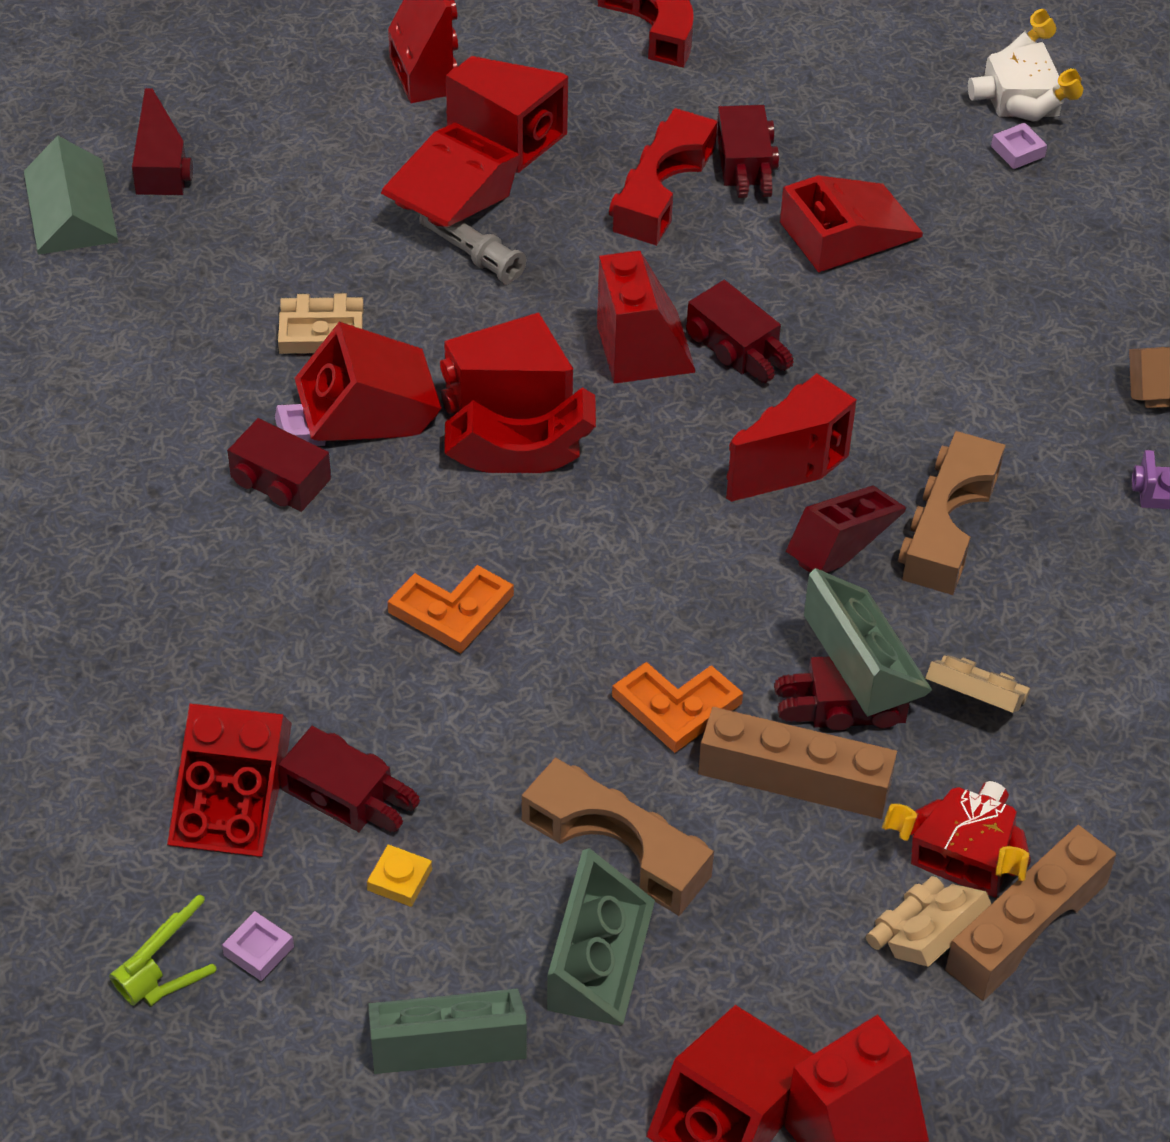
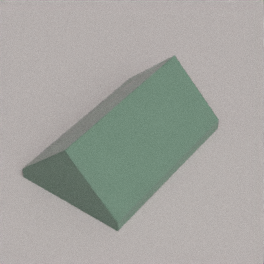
(69, 199)
(862, 644)
(598, 943)
(448, 1031)

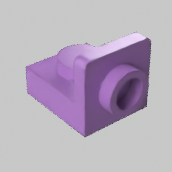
(1152, 483)

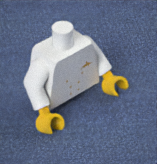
(1023, 77)

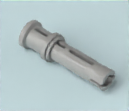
(485, 249)

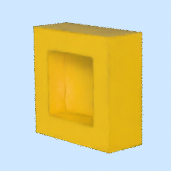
(399, 875)

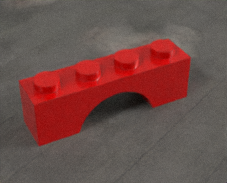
(679, 146)

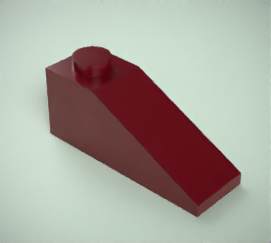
(159, 152)
(841, 527)

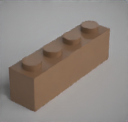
(797, 762)

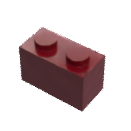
(279, 465)

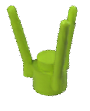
(139, 974)

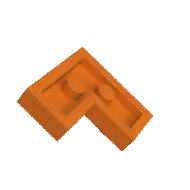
(453, 616)
(675, 713)

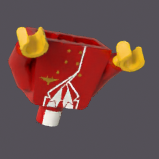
(965, 837)

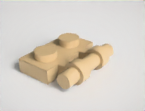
(308, 321)
(989, 687)
(927, 920)

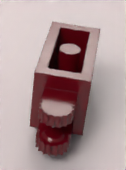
(746, 148)
(737, 331)
(827, 700)
(344, 782)

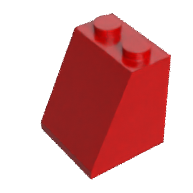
(509, 105)
(638, 321)
(507, 369)
(366, 387)
(728, 1084)
(857, 1091)

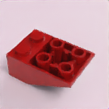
(423, 46)
(453, 176)
(843, 219)
(792, 441)
(228, 779)

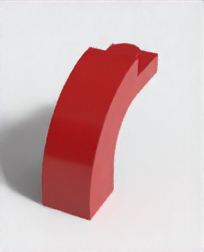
(671, 26)
(520, 445)

